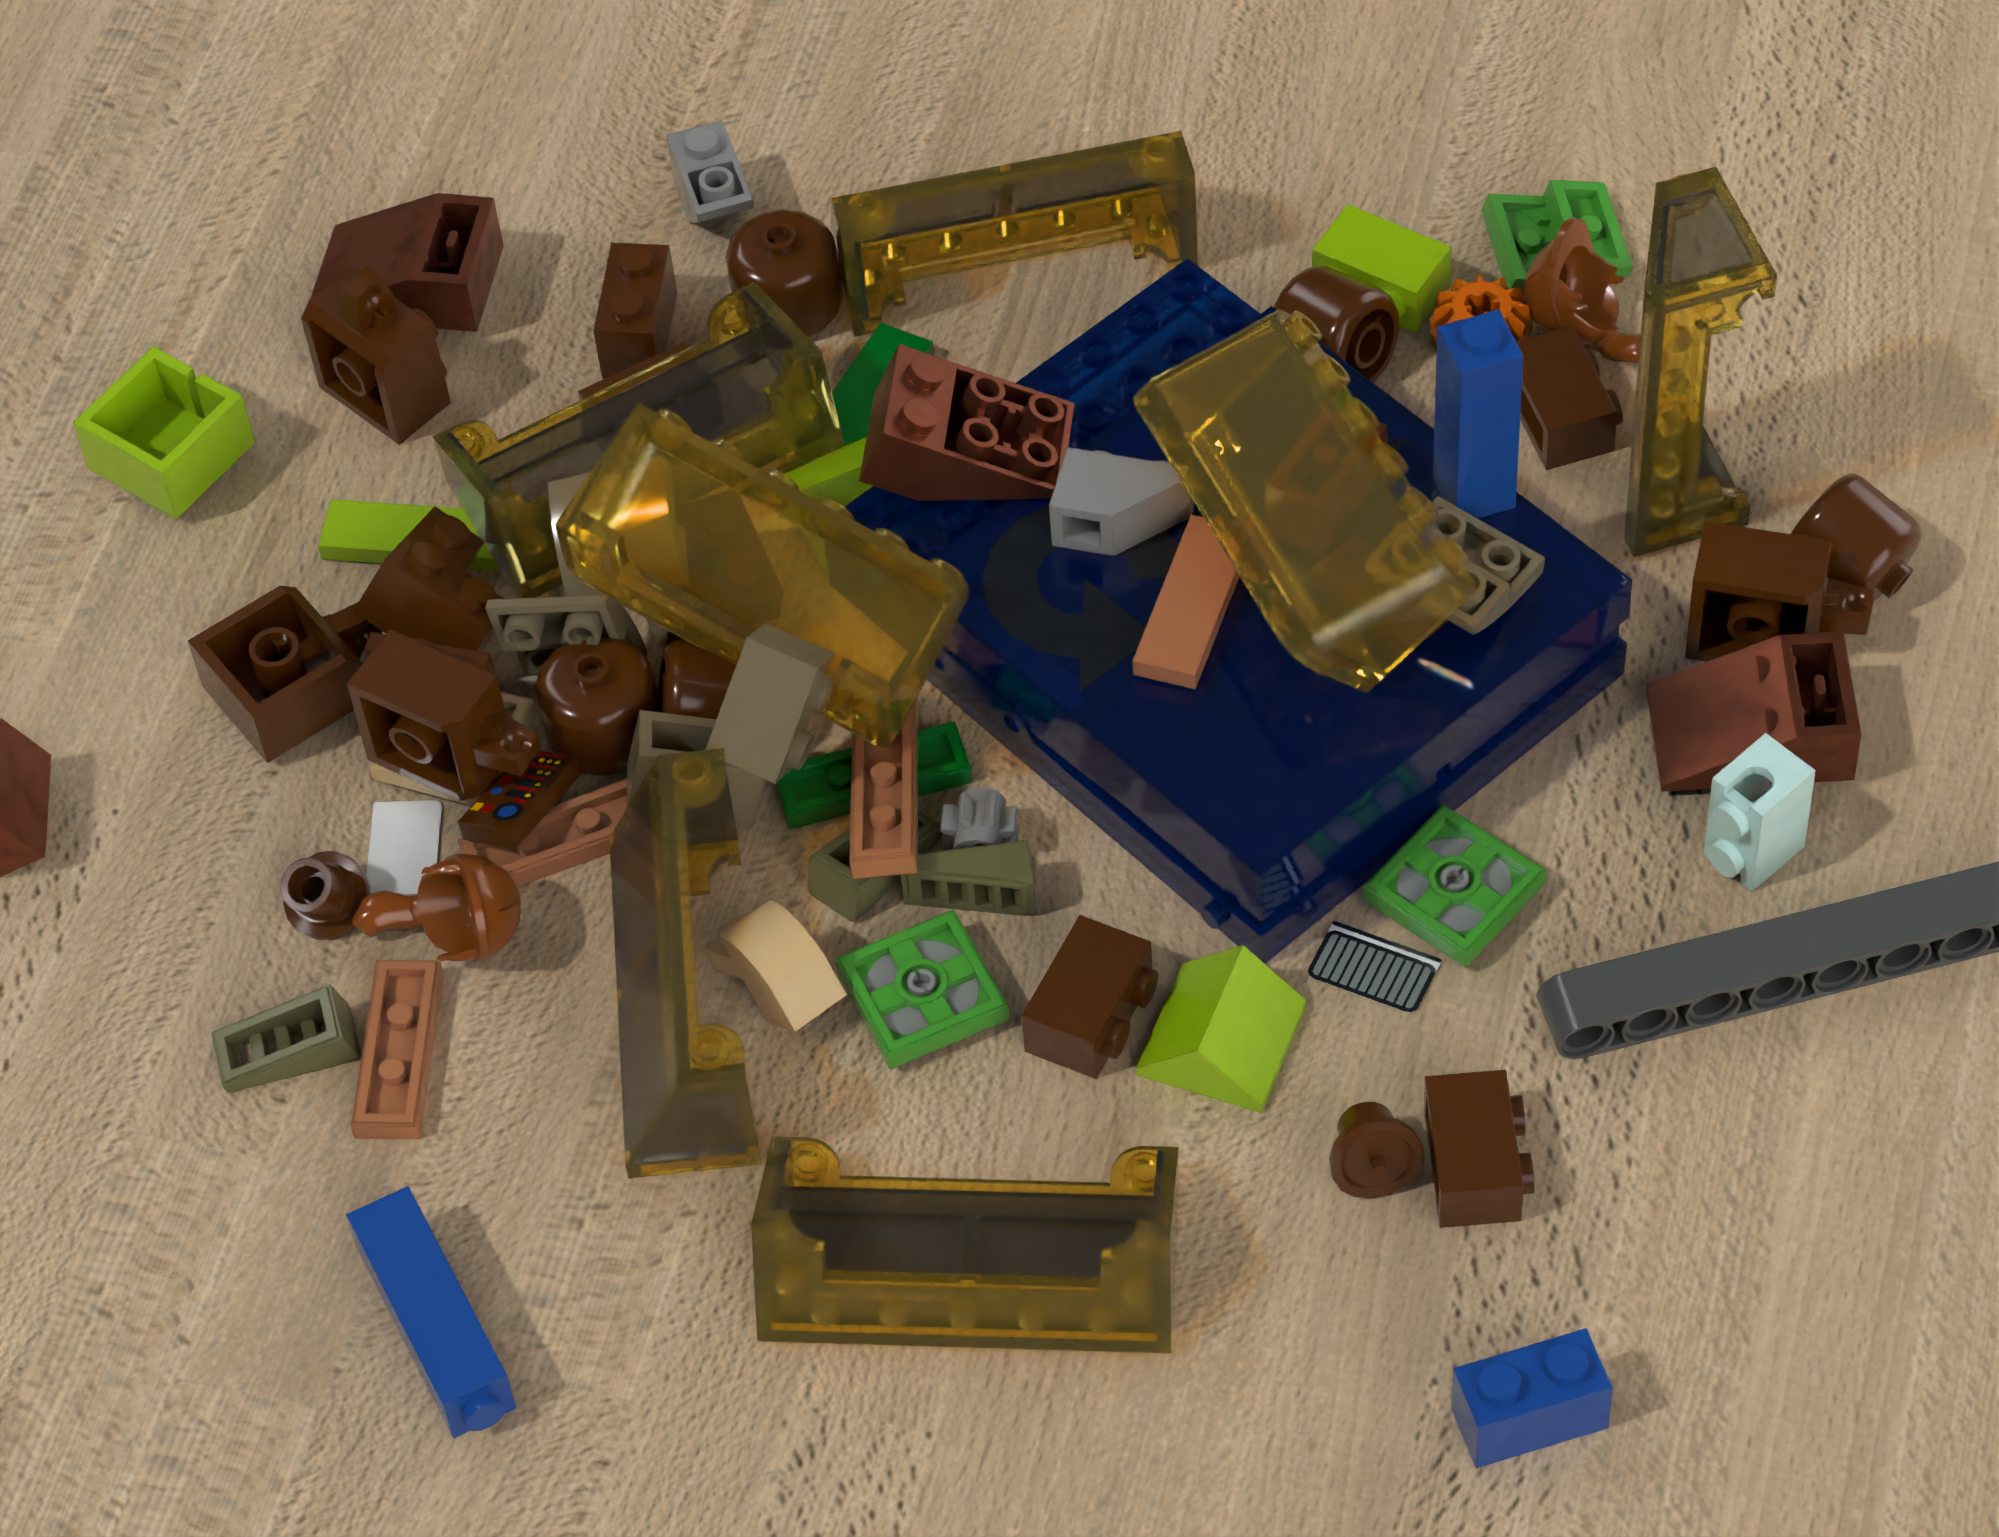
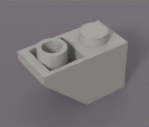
(707, 173)
(1114, 501)

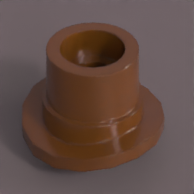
(323, 894)
(1374, 1152)

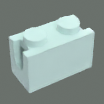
(1756, 824)

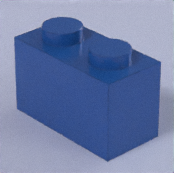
(1531, 1398)

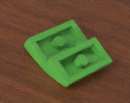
(1526, 224)

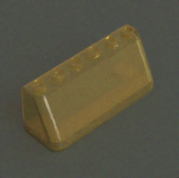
(1307, 499)
(724, 547)

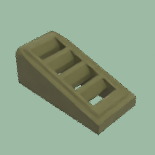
(832, 879)
(974, 879)
(314, 1053)

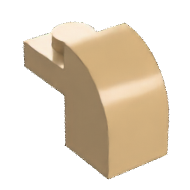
(778, 965)

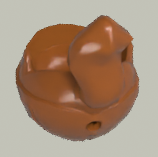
(1573, 288)
(461, 903)

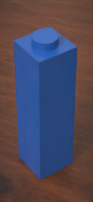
(1477, 414)
(431, 1312)

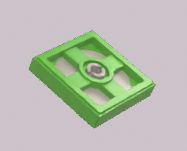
(1454, 885)
(922, 989)

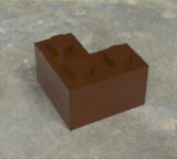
(427, 588)

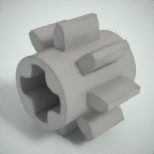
(978, 820)

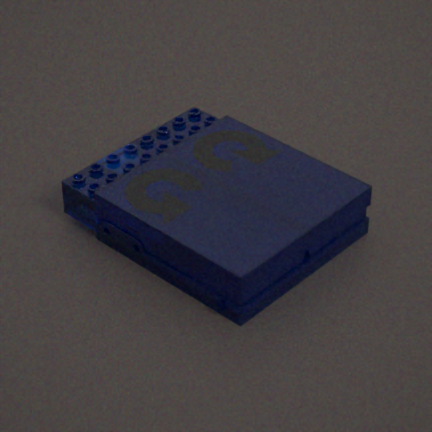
(1267, 779)

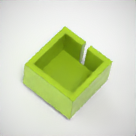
(153, 434)

